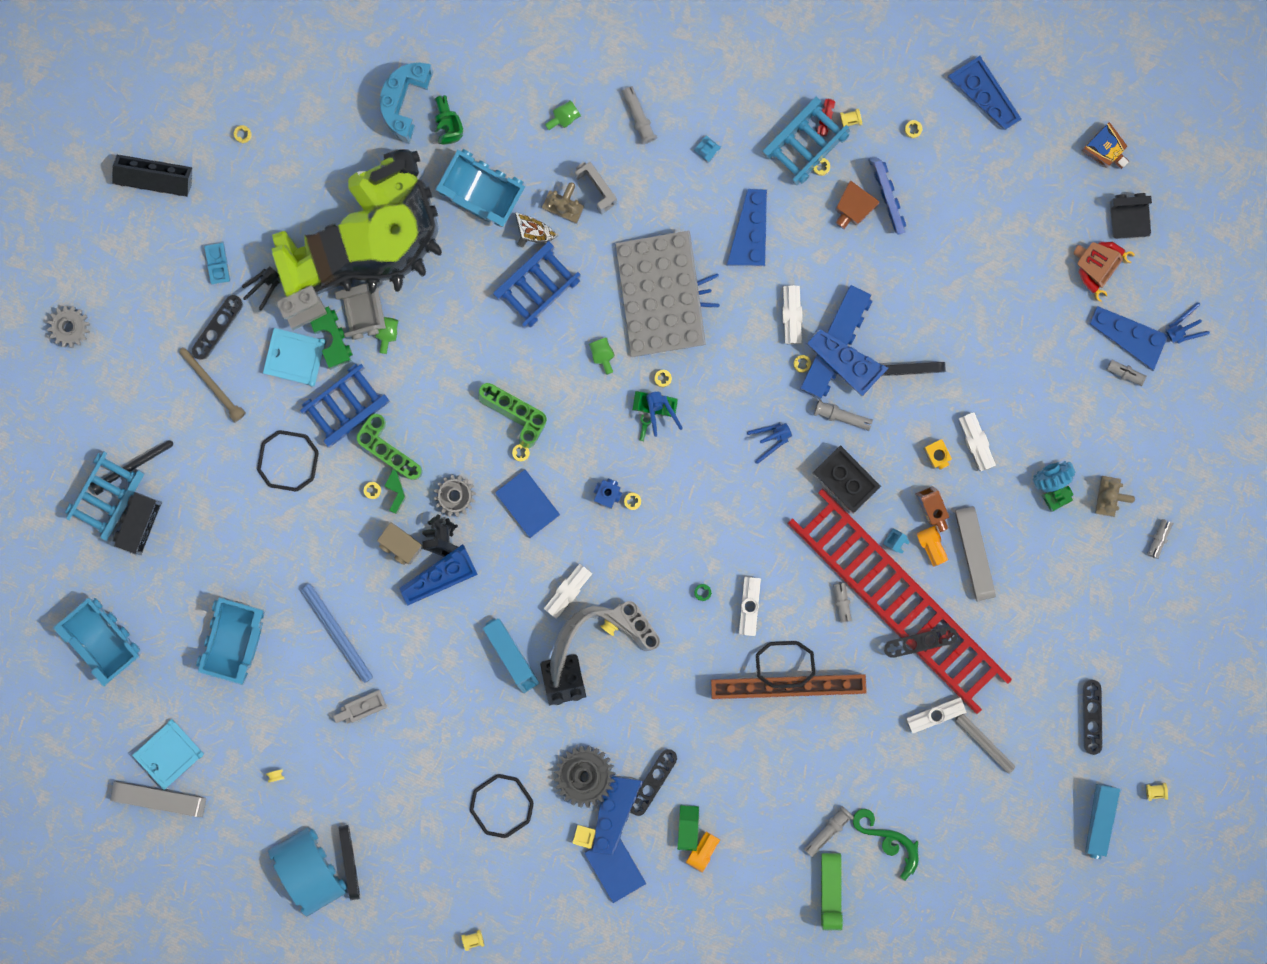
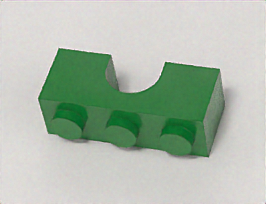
(338, 352)

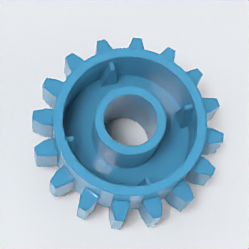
(1054, 476)

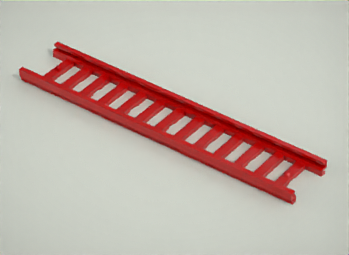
(885, 615)

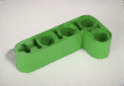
(510, 412)
(391, 451)
(831, 892)

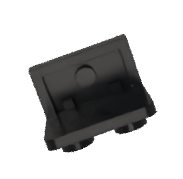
(1130, 216)
(570, 682)

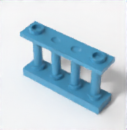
(801, 122)
(113, 511)

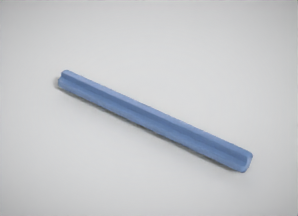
(337, 633)

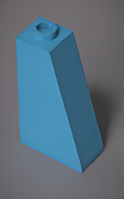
(510, 655)
(1102, 820)

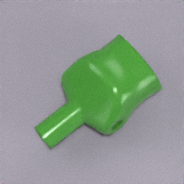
(564, 115)
(388, 334)
(602, 354)

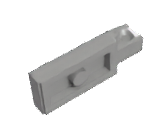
(361, 708)

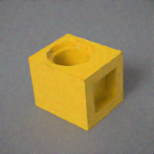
(930, 449)

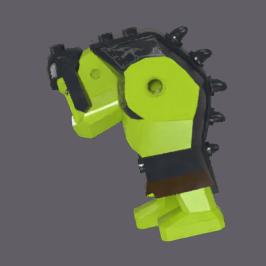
(370, 244)

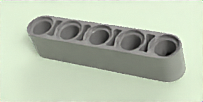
(975, 553)
(158, 799)

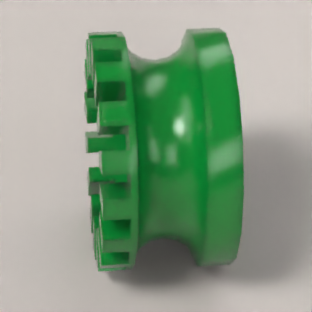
(705, 588)

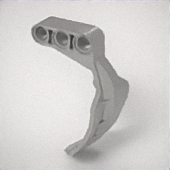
(615, 616)

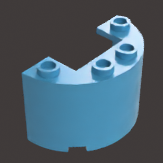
(394, 93)
(479, 188)
(98, 640)
(231, 641)
(306, 872)

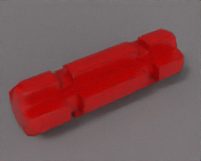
(829, 104)

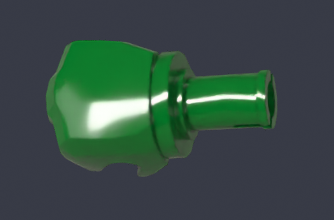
(447, 121)

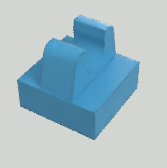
(707, 148)
(895, 540)

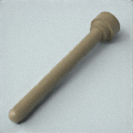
(235, 412)

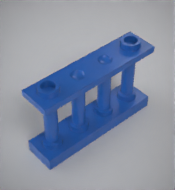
(532, 266)
(362, 412)

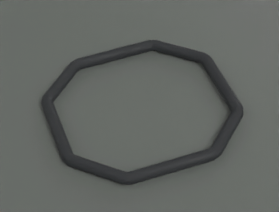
(261, 458)
(785, 685)
(479, 821)

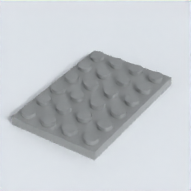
(660, 293)

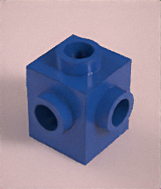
(601, 498)

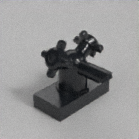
(442, 532)

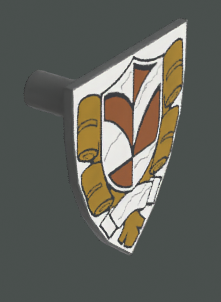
(533, 230)

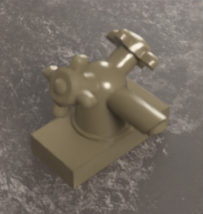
(562, 205)
(1109, 495)

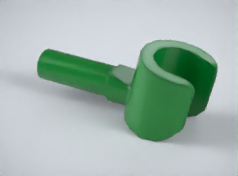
(644, 428)

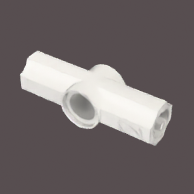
(792, 314)
(977, 442)
(568, 591)
(751, 592)
(948, 711)

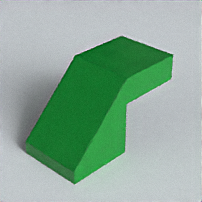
(640, 404)
(394, 483)
(688, 828)

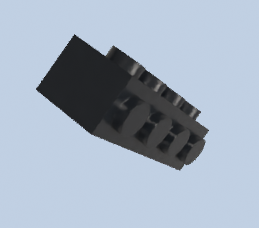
(152, 175)

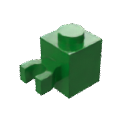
(1058, 498)

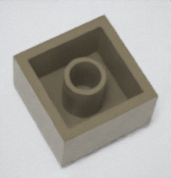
(399, 543)

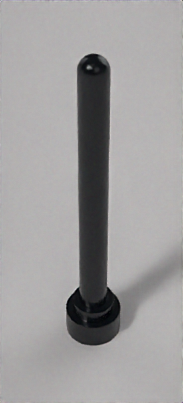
(134, 464)

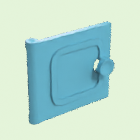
(298, 357)
(168, 754)

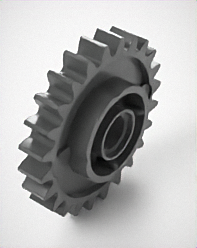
(598, 781)

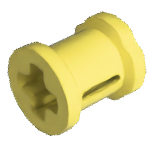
(851, 118)
(1157, 792)
(473, 940)

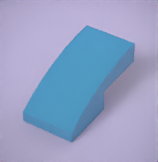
(217, 263)

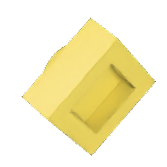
(584, 836)

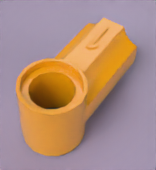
(931, 541)
(700, 858)

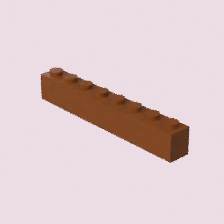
(816, 686)

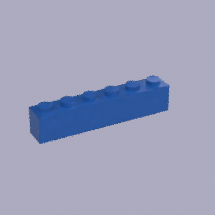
(842, 328)

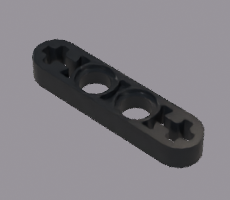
(220, 329)
(916, 368)
(919, 638)
(1088, 717)
(656, 784)
(349, 862)

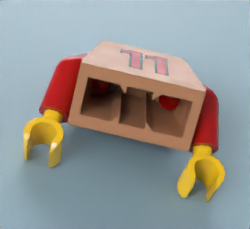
(1099, 264)

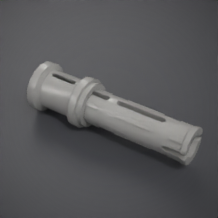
(642, 124)
(833, 412)
(835, 825)

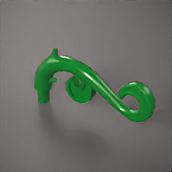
(912, 848)

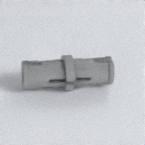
(1126, 372)
(1160, 538)
(842, 602)

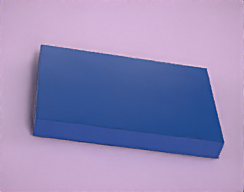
(527, 503)
(616, 872)

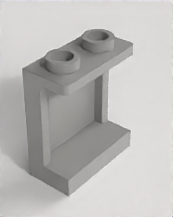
(609, 198)
(302, 307)
(362, 311)

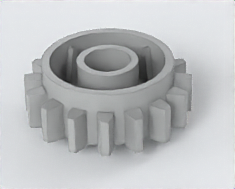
(58, 327)
(444, 495)

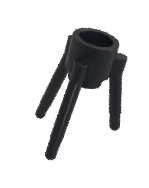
(267, 276)

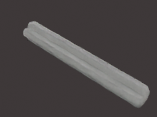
(985, 743)

